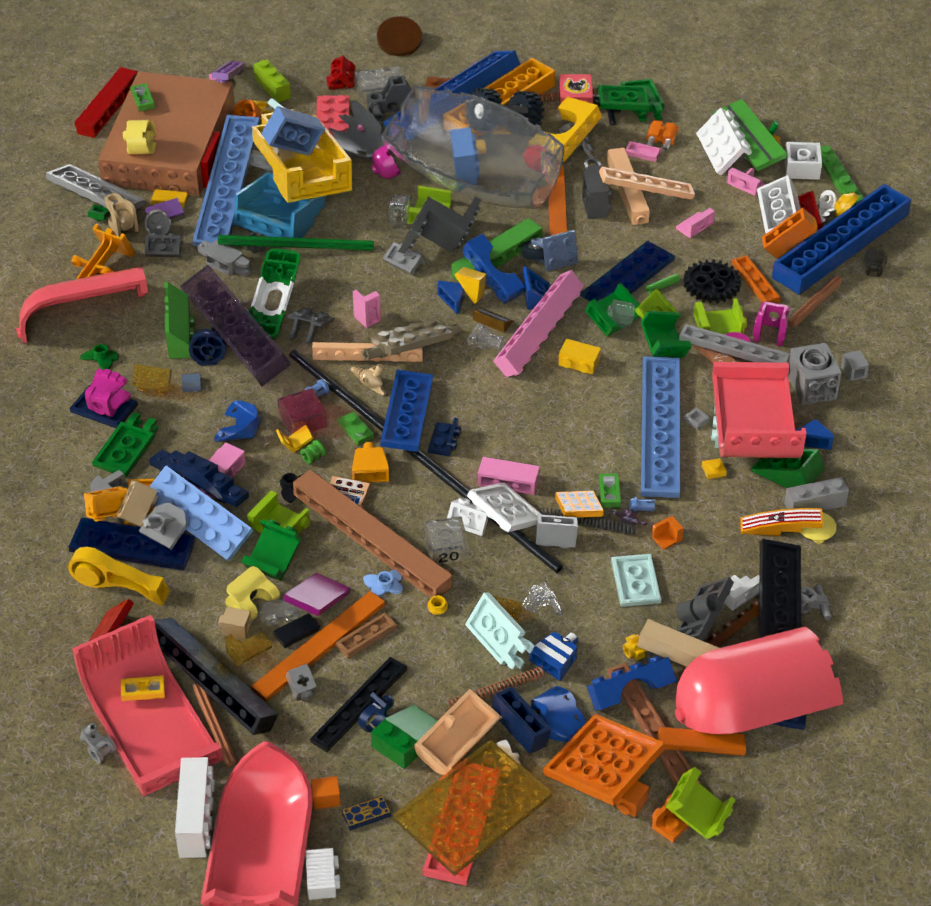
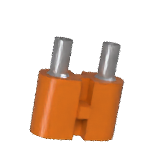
(662, 133)

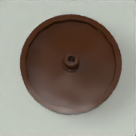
(399, 36)

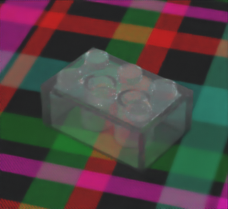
(373, 81)

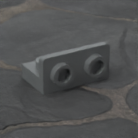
(163, 245)

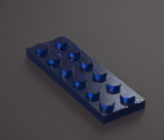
(631, 271)
(128, 544)

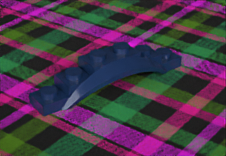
(201, 474)

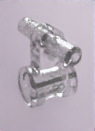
(541, 596)

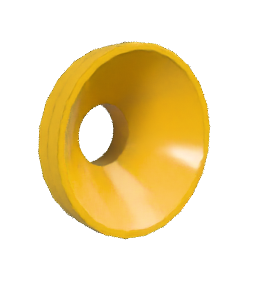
(844, 203)

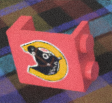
(576, 86)

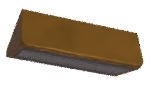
(491, 319)

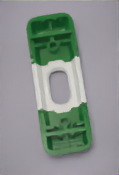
(276, 274)

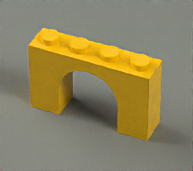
(585, 117)

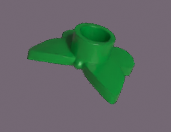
(101, 355)

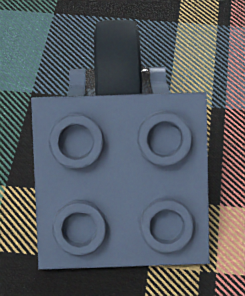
(553, 251)

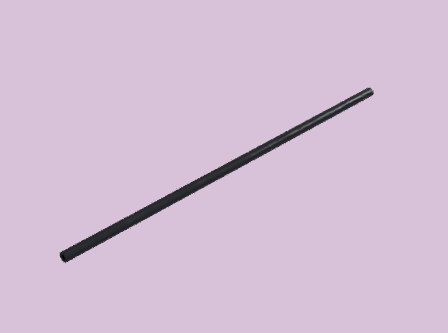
(420, 456)

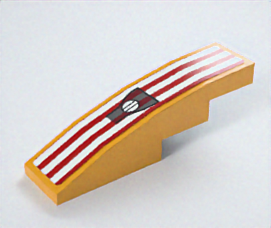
(781, 520)

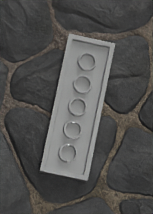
(90, 185)

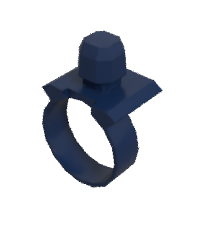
(379, 708)

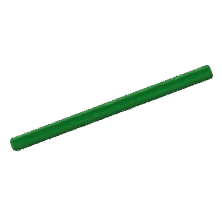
(295, 242)

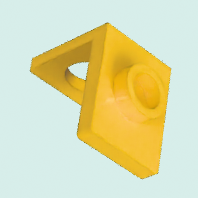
(297, 439)

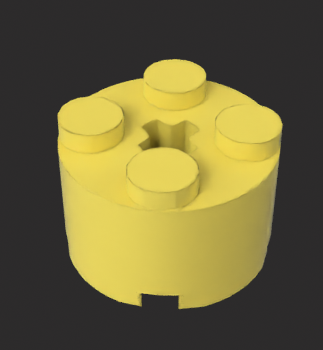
(140, 137)

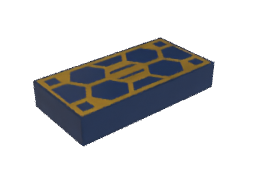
(366, 813)

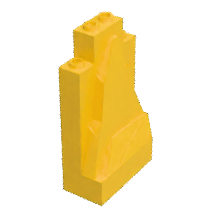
(303, 176)

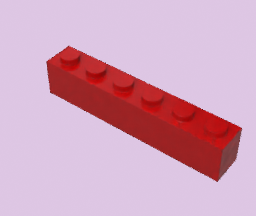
(105, 103)

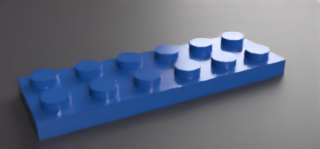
(406, 410)

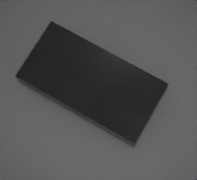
(296, 630)

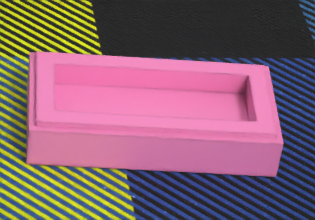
(643, 151)

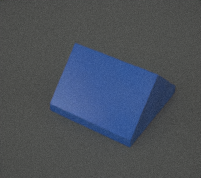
(534, 287)

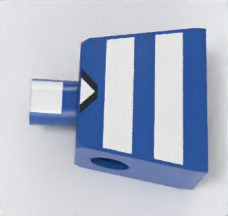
(555, 654)

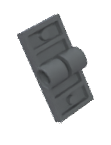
(701, 612)

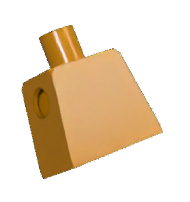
(370, 464)

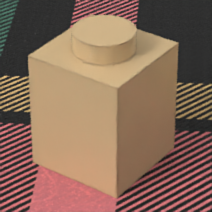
(235, 622)

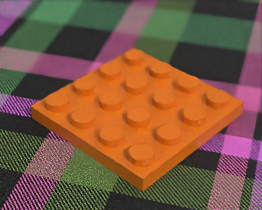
(604, 759)

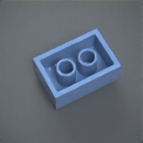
(293, 131)
(465, 155)

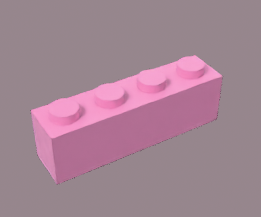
(229, 461)

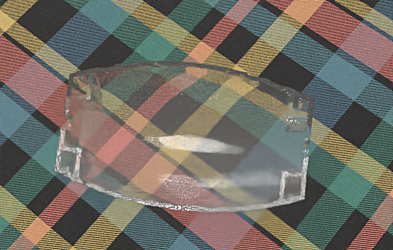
(514, 156)

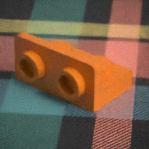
(668, 823)

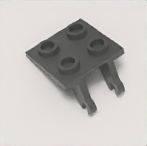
(306, 314)

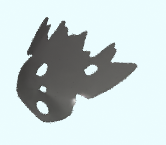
(353, 139)

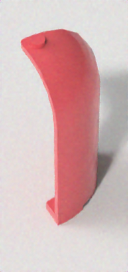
(81, 289)
(757, 683)
(260, 832)

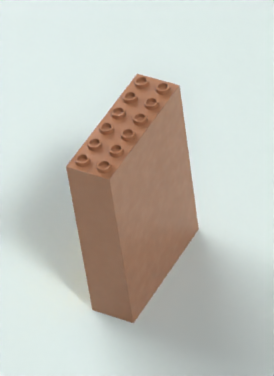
(184, 121)

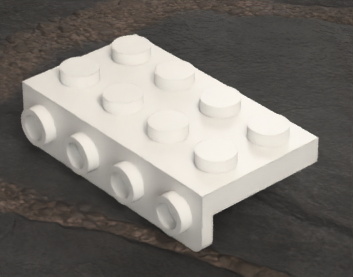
(723, 140)

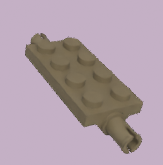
(409, 338)

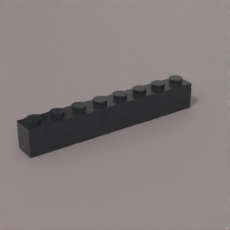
(214, 677)

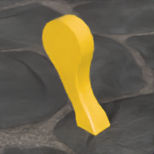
(100, 571)

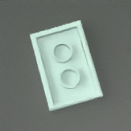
(636, 580)

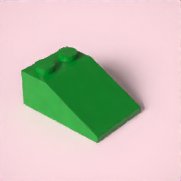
(791, 471)
(399, 733)

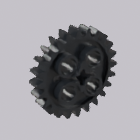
(712, 281)

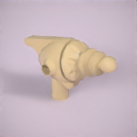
(370, 377)

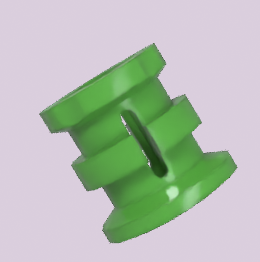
(313, 452)

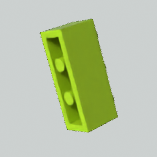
(272, 80)

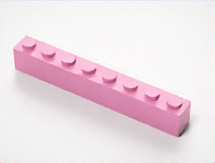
(538, 324)

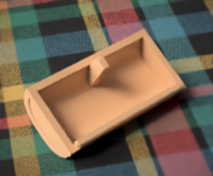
(456, 733)

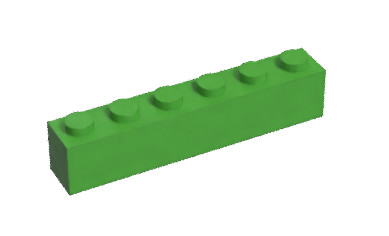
(505, 245)

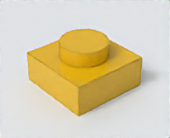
(714, 468)

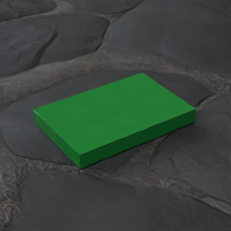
(623, 97)

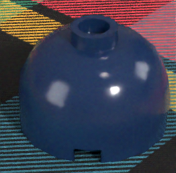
(207, 344)

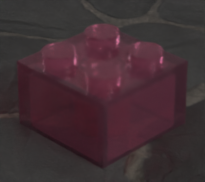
(301, 410)

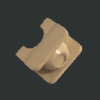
(122, 214)

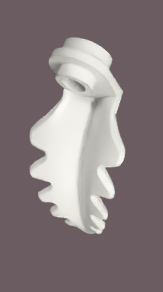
(827, 207)

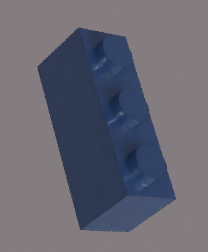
(521, 720)

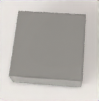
(696, 418)

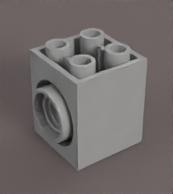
(814, 373)

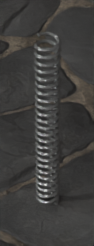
(596, 522)

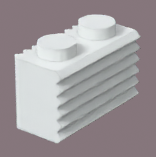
(321, 874)

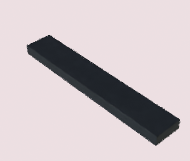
(351, 710)

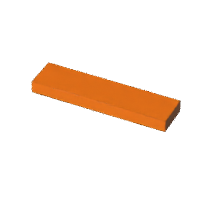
(755, 280)
(702, 742)

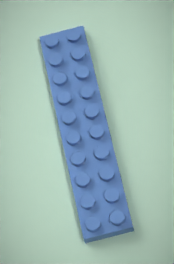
(226, 179)
(660, 427)

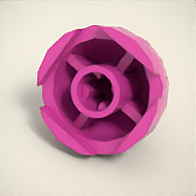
(384, 163)

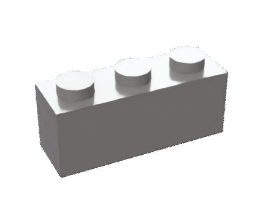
(821, 494)

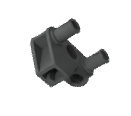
(392, 94)

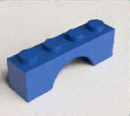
(504, 285)
(608, 691)

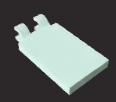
(498, 632)

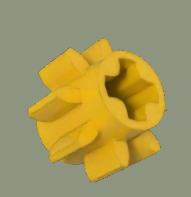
(631, 648)

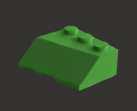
(178, 322)

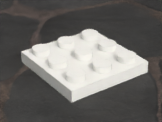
(504, 506)

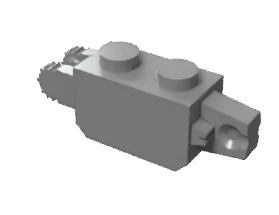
(224, 258)

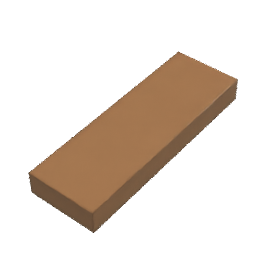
(366, 635)

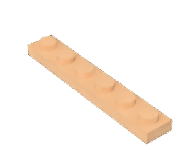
(647, 183)
(353, 351)

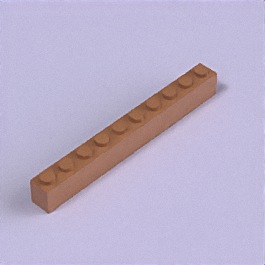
(372, 534)

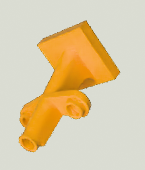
(109, 244)

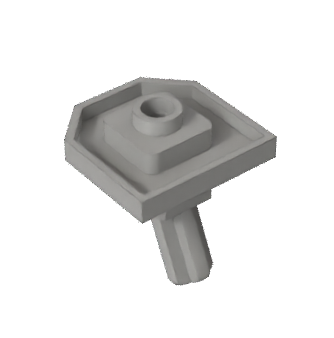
(165, 524)

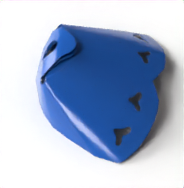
(246, 425)
(559, 713)

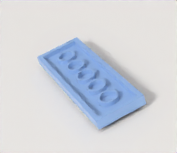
(205, 517)

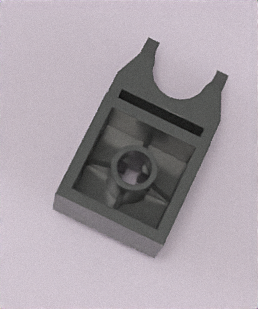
(595, 192)

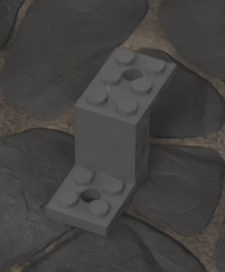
(441, 225)

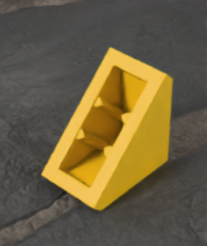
(472, 282)

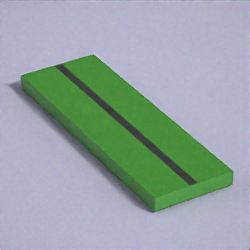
(763, 145)

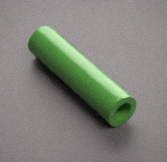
(663, 283)

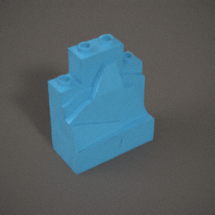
(265, 210)

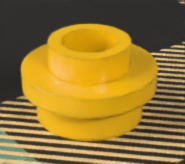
(440, 601)

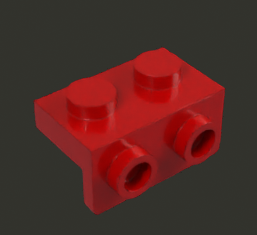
(343, 70)

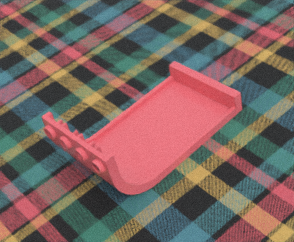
(755, 411)
(147, 732)

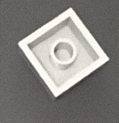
(803, 160)

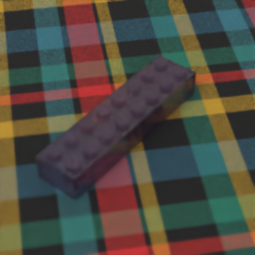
(235, 325)

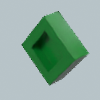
(98, 212)

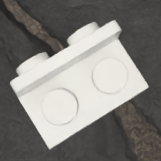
(473, 517)

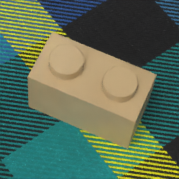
(137, 503)

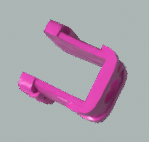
(764, 318)
(105, 392)

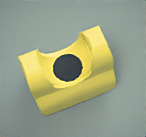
(250, 586)

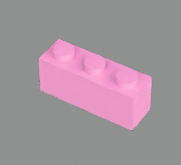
(519, 476)

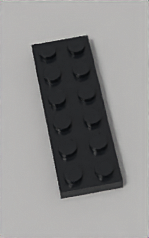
(779, 587)

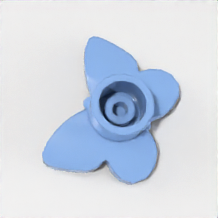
(384, 582)

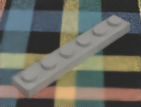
(732, 346)

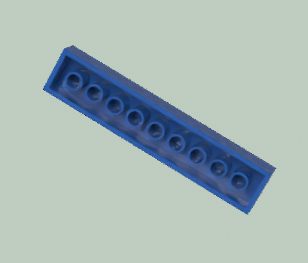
(479, 74)
(841, 239)

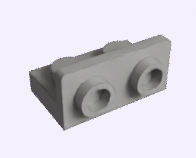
(406, 262)

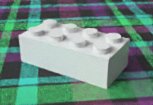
(777, 202)
(194, 807)

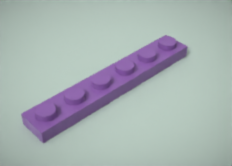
(227, 71)

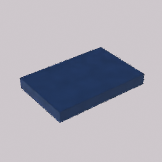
(122, 413)

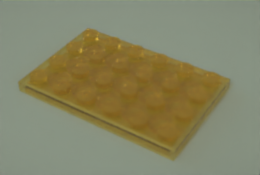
(472, 807)

